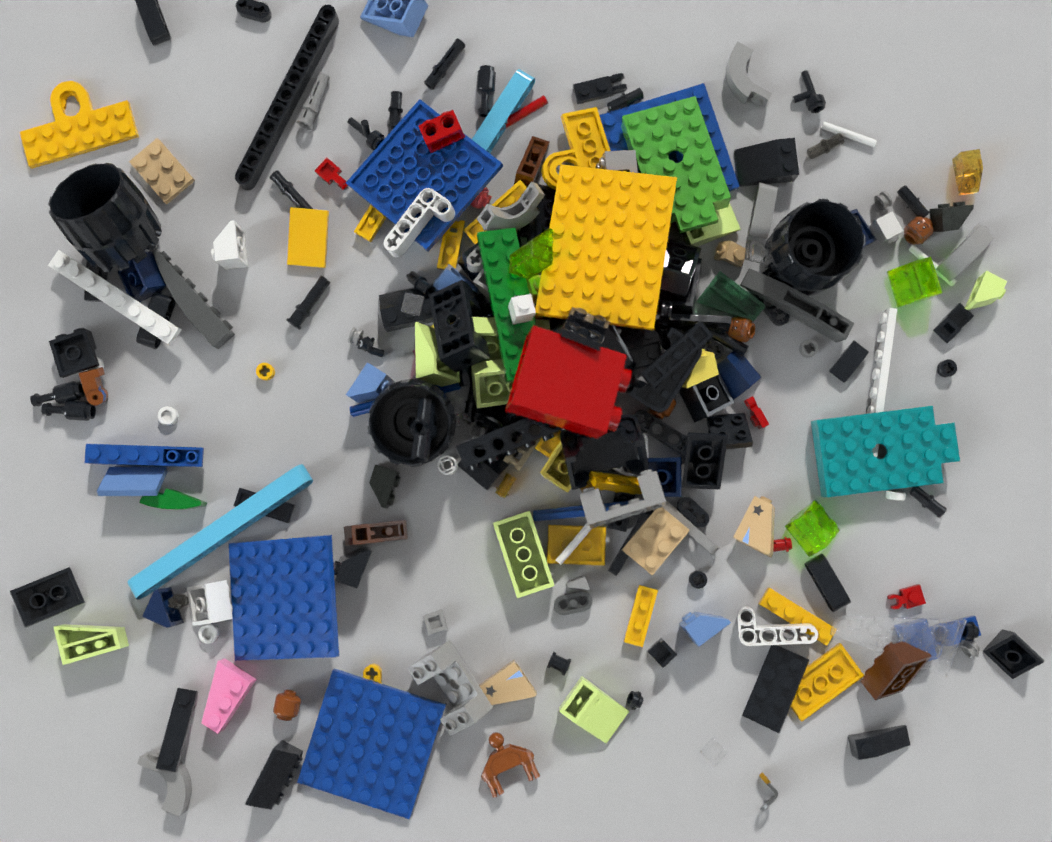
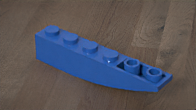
(144, 455)

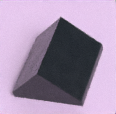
(1012, 654)

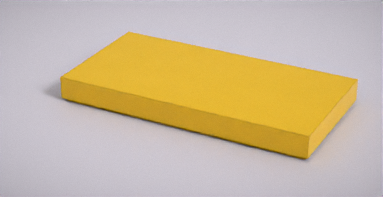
(824, 681)

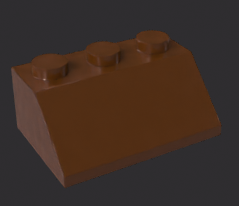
(894, 669)

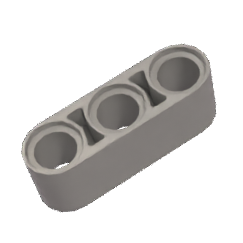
(762, 210)

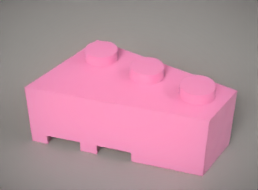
(226, 694)

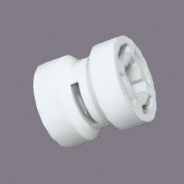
(449, 467)

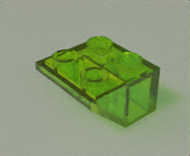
(533, 256)
(914, 282)
(812, 528)

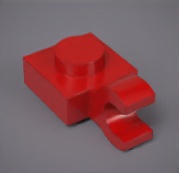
(330, 172)

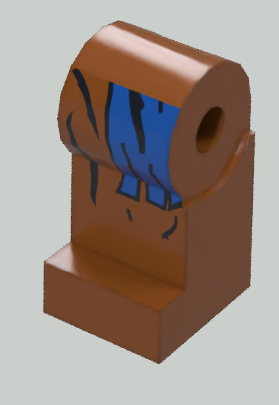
(93, 386)

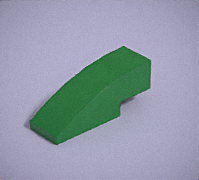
(172, 500)

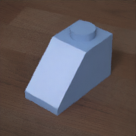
(450, 276)

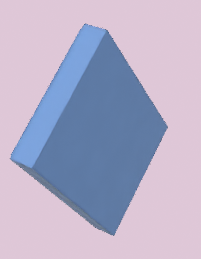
(132, 481)

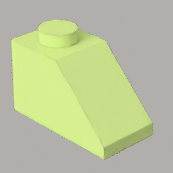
(986, 290)

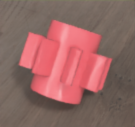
(482, 199)

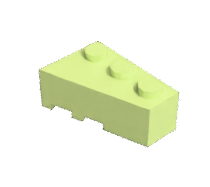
(86, 641)

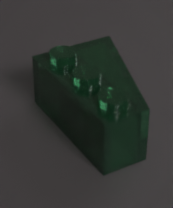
(730, 298)

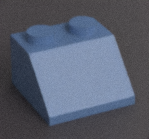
(369, 384)
(702, 626)

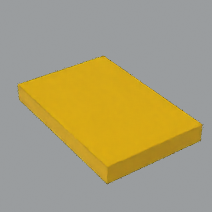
(308, 237)
(589, 551)

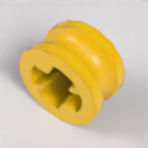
(270, 375)

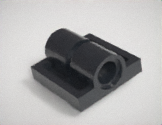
(734, 426)

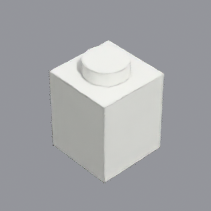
(887, 228)
(521, 309)

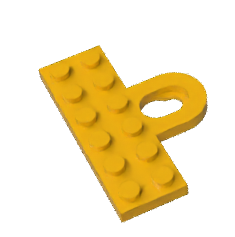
(77, 133)
(585, 140)

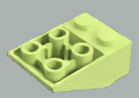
(726, 225)
(427, 359)
(593, 710)

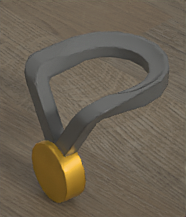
(768, 782)

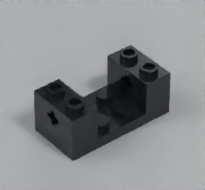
(457, 343)

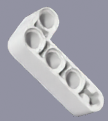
(416, 225)
(778, 630)

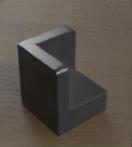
(661, 652)

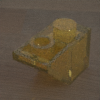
(968, 171)

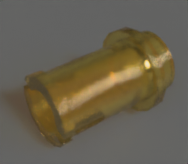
(505, 485)

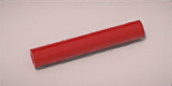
(526, 110)

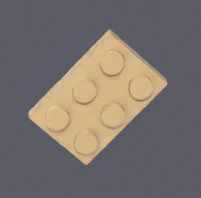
(162, 171)
(655, 540)

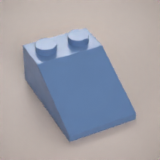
(395, 15)

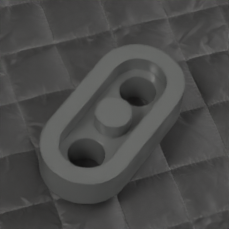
(573, 604)

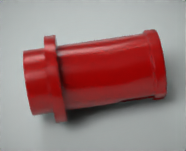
(782, 544)

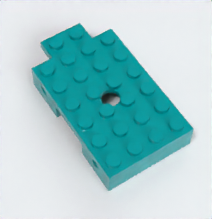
(912, 445)

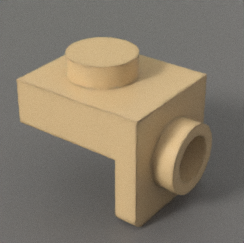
(730, 252)

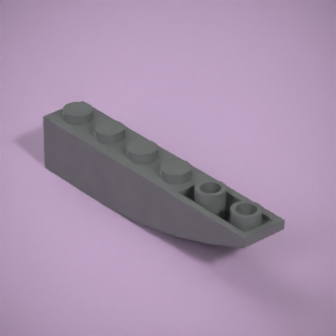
(192, 303)
(798, 305)

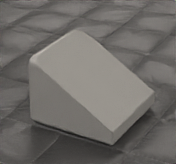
(579, 583)

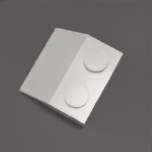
(230, 247)
(209, 603)

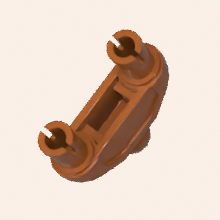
(504, 759)

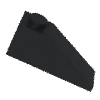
(878, 742)

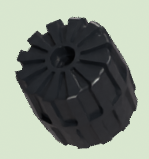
(105, 216)
(830, 237)
(390, 417)

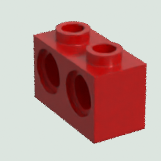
(443, 136)

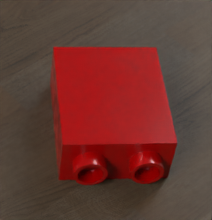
(568, 384)

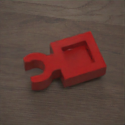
(757, 417)
(910, 597)

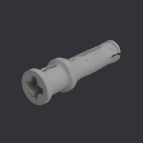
(310, 108)

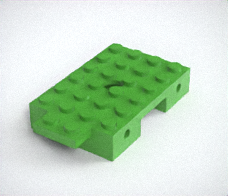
(700, 180)

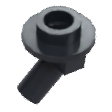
(367, 345)

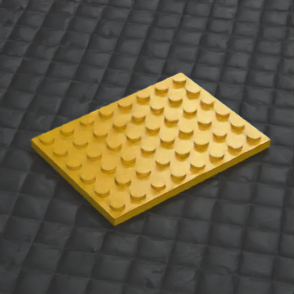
(607, 245)

